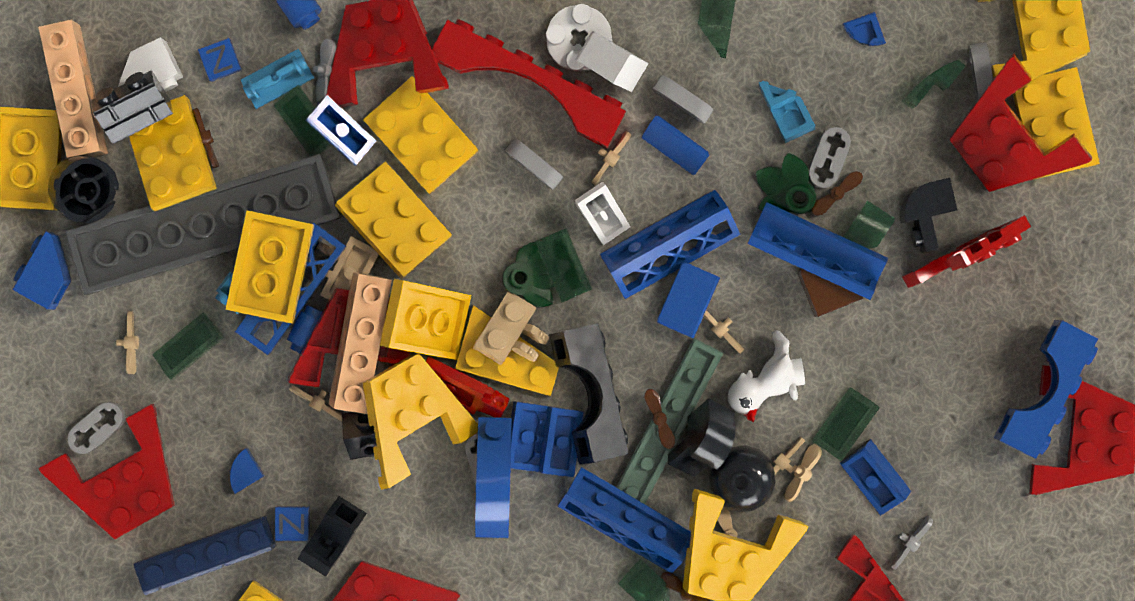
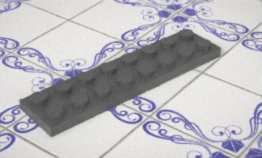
(197, 228)

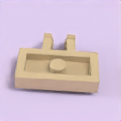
(355, 258)
(505, 328)

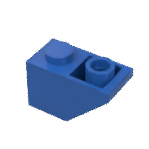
(46, 273)

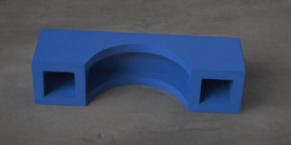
(1067, 354)

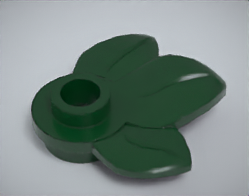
(783, 182)
(536, 277)

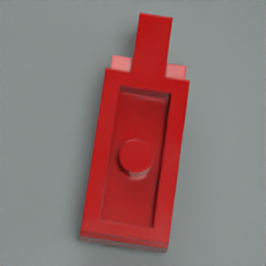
(469, 391)

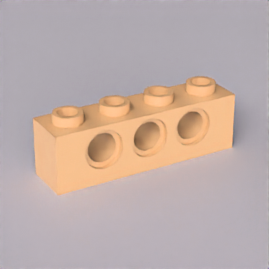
(72, 88)
(359, 341)

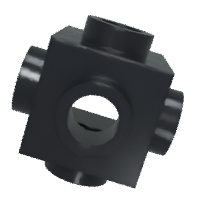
(358, 435)

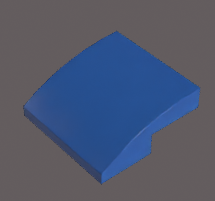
(544, 438)

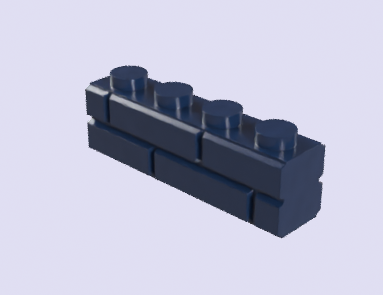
(205, 555)

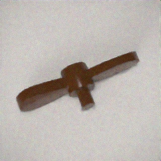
(206, 138)
(837, 193)
(659, 418)
(676, 585)

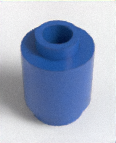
(301, 12)
(303, 328)

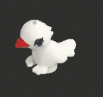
(776, 378)

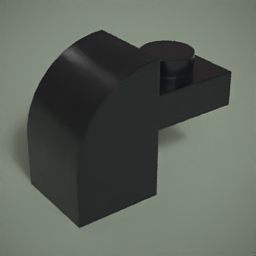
(922, 204)
(709, 439)
(332, 536)

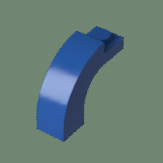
(493, 477)

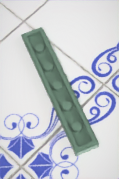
(677, 404)

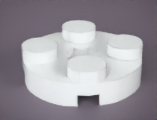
(559, 35)

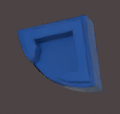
(865, 30)
(244, 471)

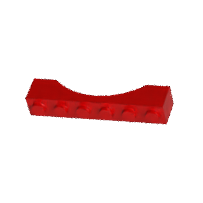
(468, 52)

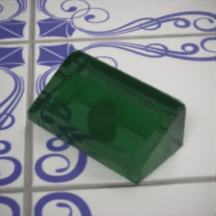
(294, 110)
(564, 265)
(188, 346)
(845, 424)

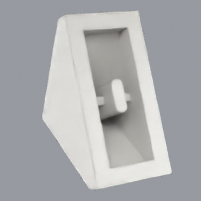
(611, 61)
(602, 213)

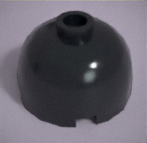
(83, 188)
(743, 479)

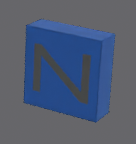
(220, 60)
(292, 523)

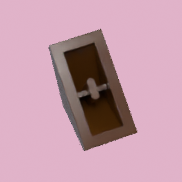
(825, 295)

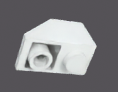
(154, 57)

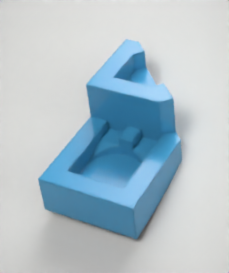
(787, 111)

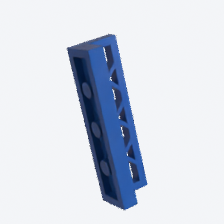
(668, 239)
(818, 250)
(251, 323)
(625, 519)

